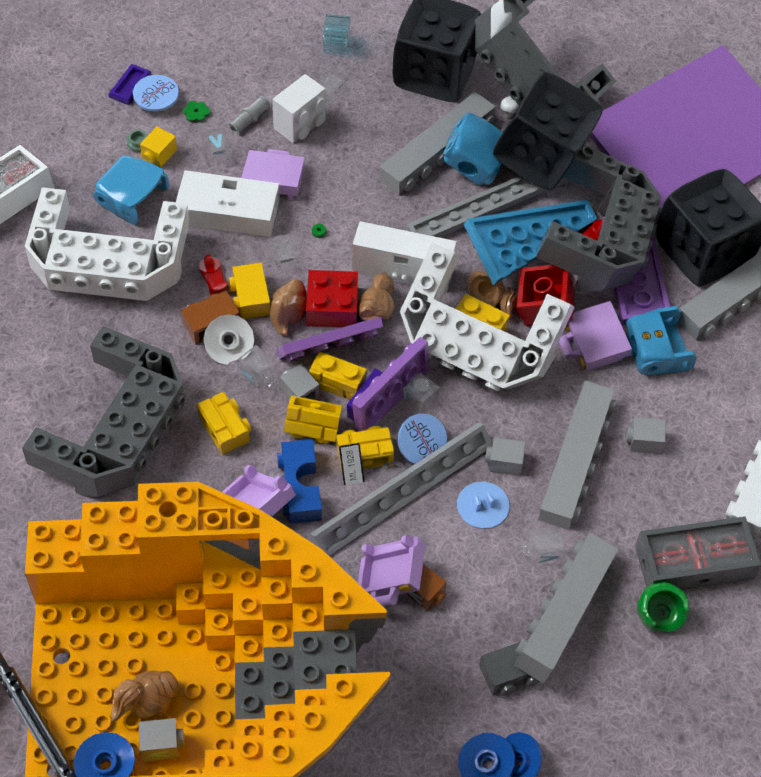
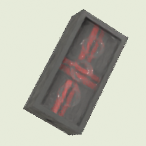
(698, 554)

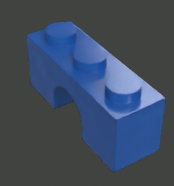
(299, 460)

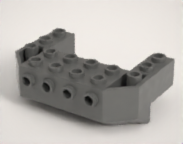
(516, 57)
(629, 223)
(129, 428)

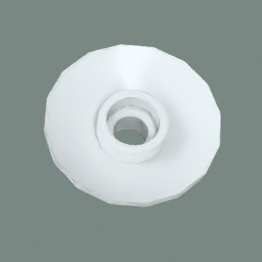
(228, 325)

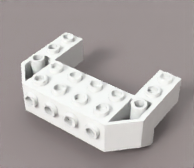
(105, 262)
(474, 344)

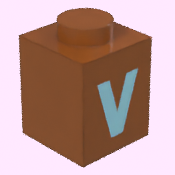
(431, 589)

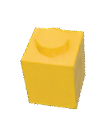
(158, 147)

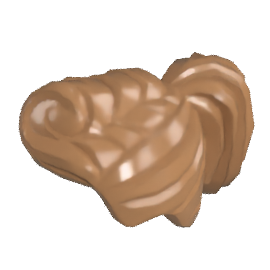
(481, 288)
(377, 300)
(288, 305)
(145, 694)

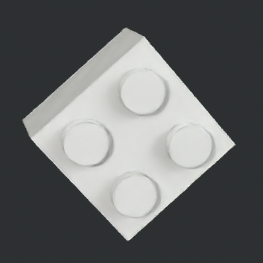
(299, 108)

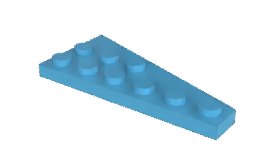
(513, 238)

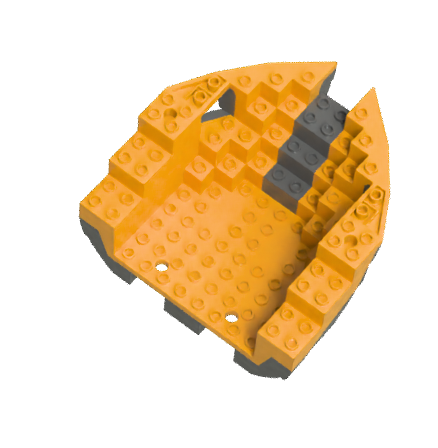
(250, 638)

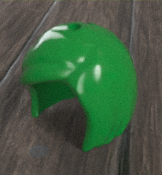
(663, 598)

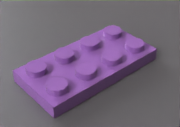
(645, 290)
(338, 337)
(387, 388)

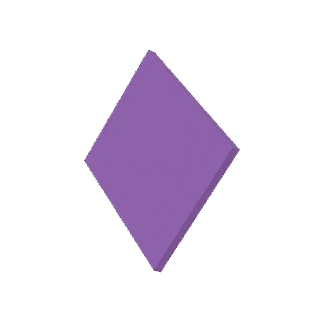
(688, 124)

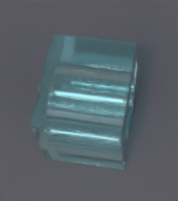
(336, 34)

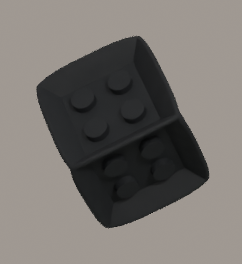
(435, 49)
(547, 131)
(710, 226)

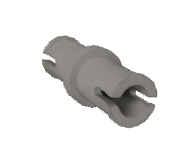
(249, 115)

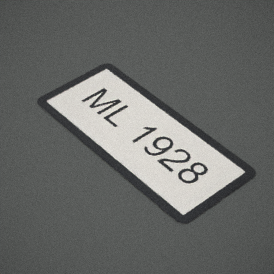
(351, 463)

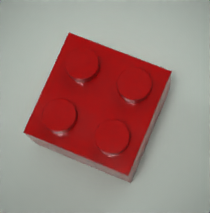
(537, 283)
(331, 298)

